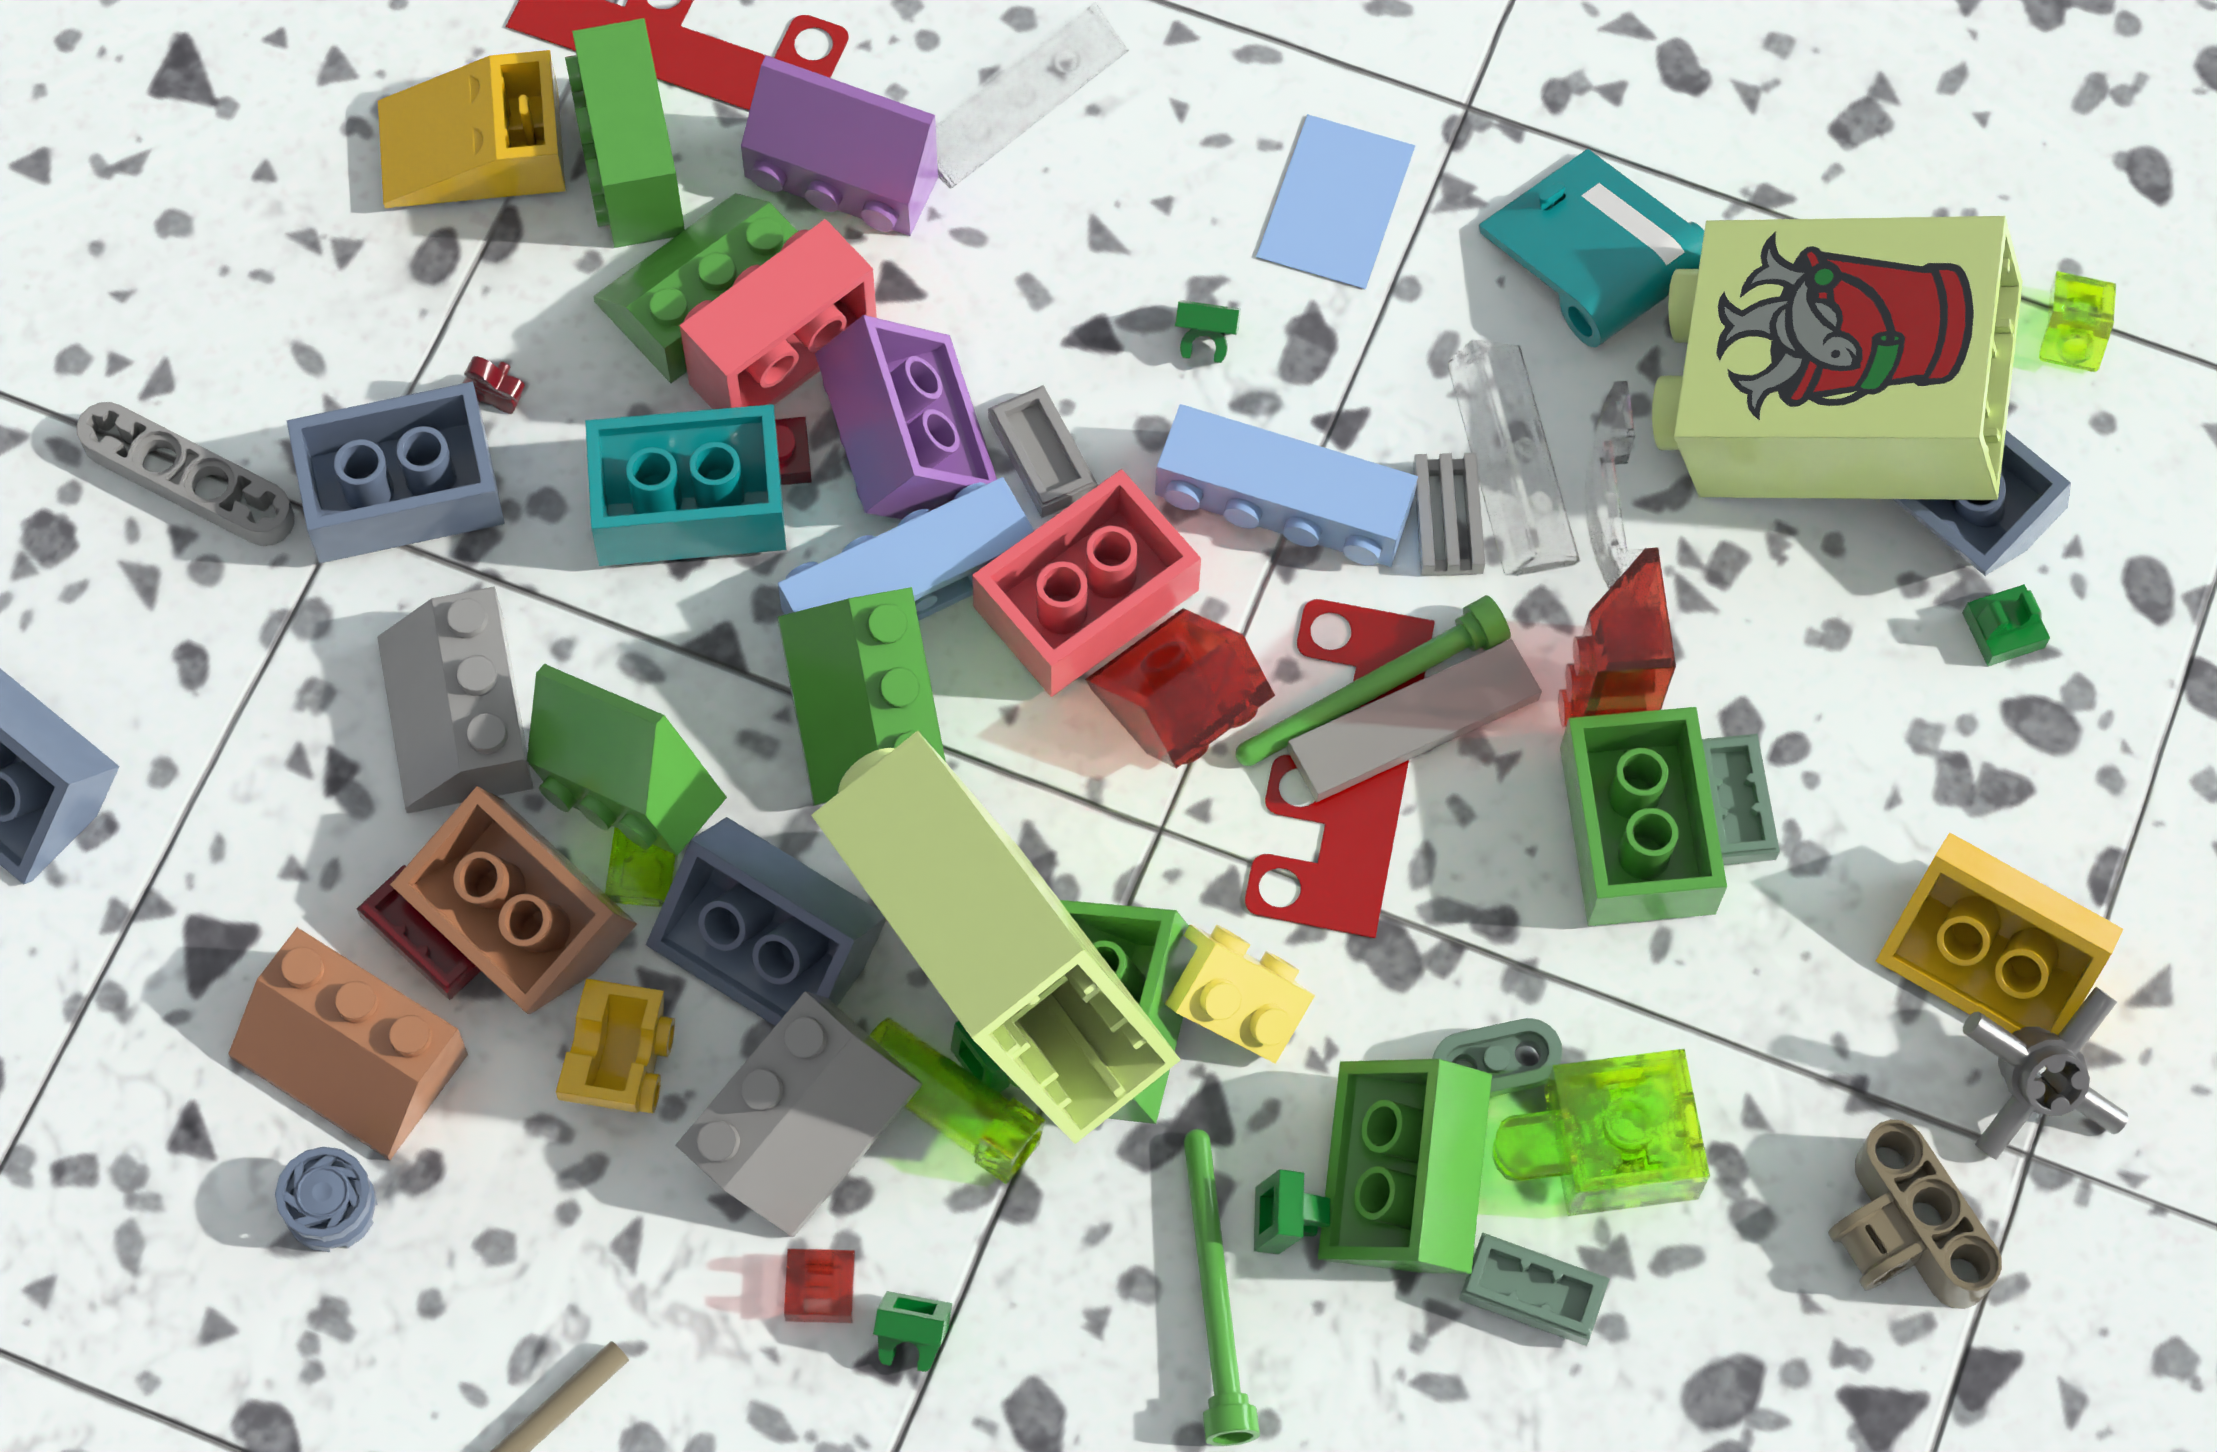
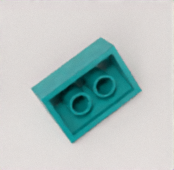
(685, 485)

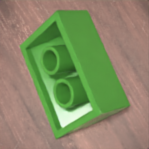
(687, 270)
(857, 682)
(617, 763)
(1148, 957)
(1406, 1165)

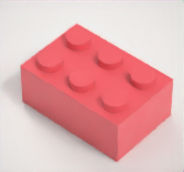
(766, 328)
(1086, 582)

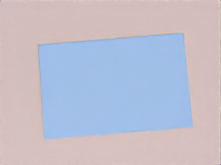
(1336, 201)

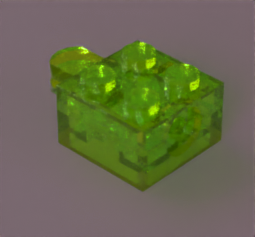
(1614, 1134)

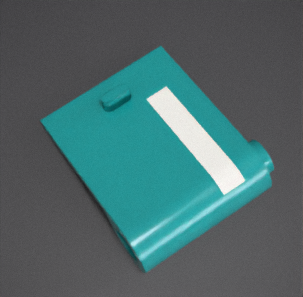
(1596, 244)

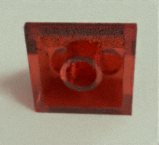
(1182, 687)

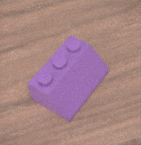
(840, 147)
(903, 416)

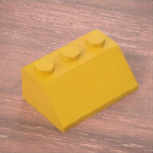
(1998, 941)

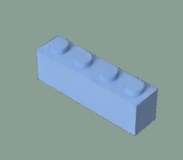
(1285, 486)
(926, 551)

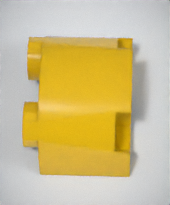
(617, 1048)

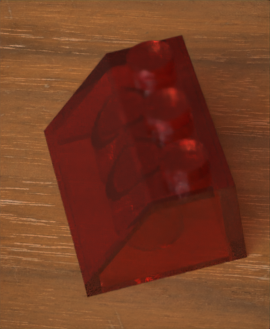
(1625, 648)

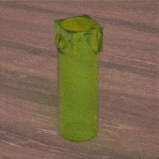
(962, 1106)

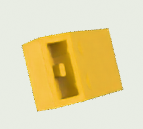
(474, 133)

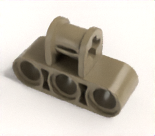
(1889, 1237)

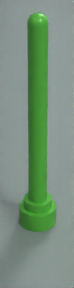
(1477, 628)
(1229, 1415)

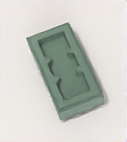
(1741, 799)
(1534, 1289)

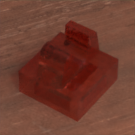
(820, 1285)

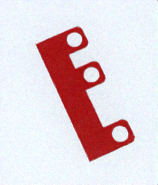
(678, 53)
(1360, 822)

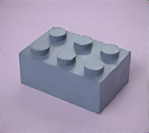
(395, 472)

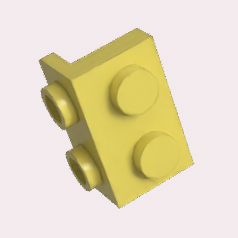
(1239, 995)

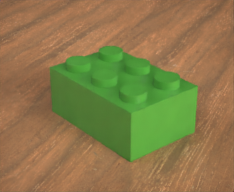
(624, 133)
(1642, 816)

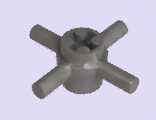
(2062, 1084)

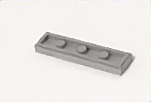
(1413, 720)

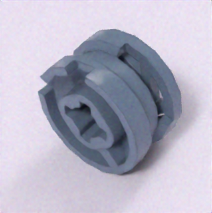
(326, 1198)

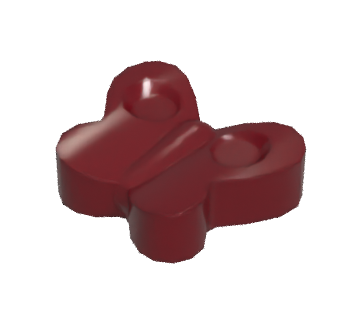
(493, 384)

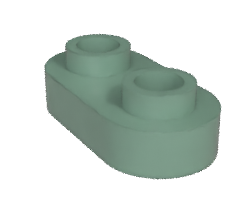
(1494, 1049)

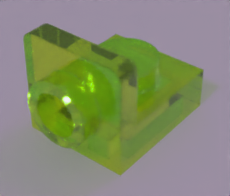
(2078, 321)

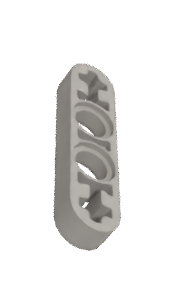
(181, 479)

